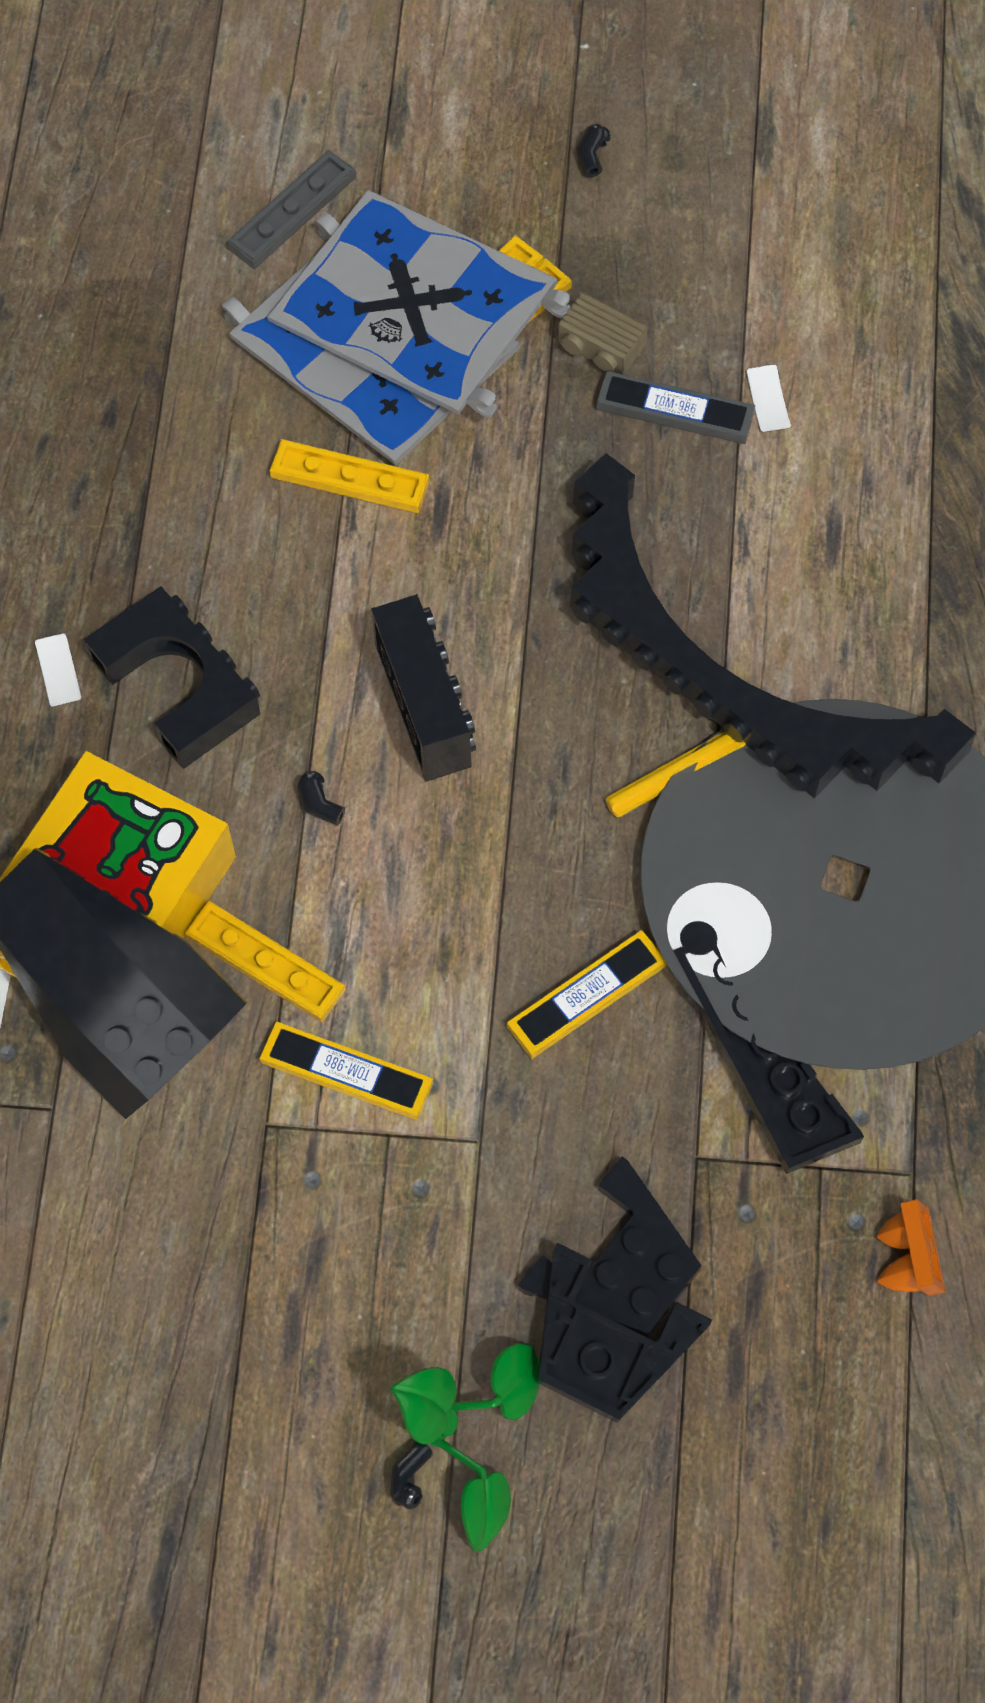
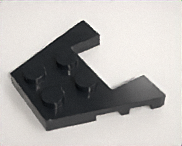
(639, 1270)
(598, 1358)

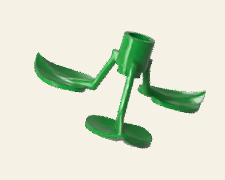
(430, 1417)

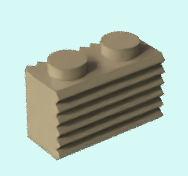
(602, 334)

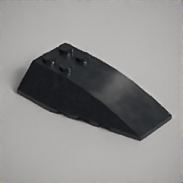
(109, 981)

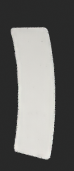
(768, 398)
(58, 669)

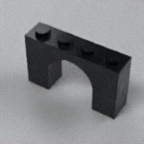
(159, 628)

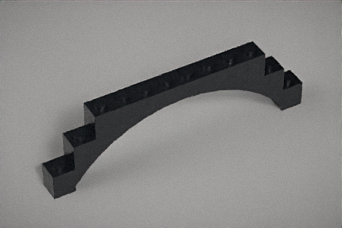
(794, 739)

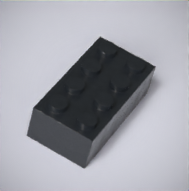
(423, 687)

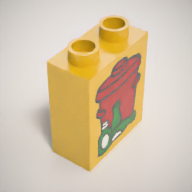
(133, 843)

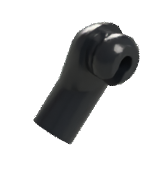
(593, 138)
(314, 801)
(402, 1486)

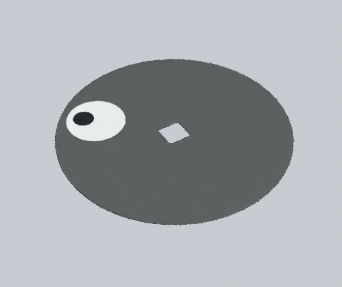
(814, 971)

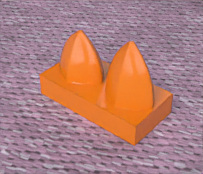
(921, 1267)

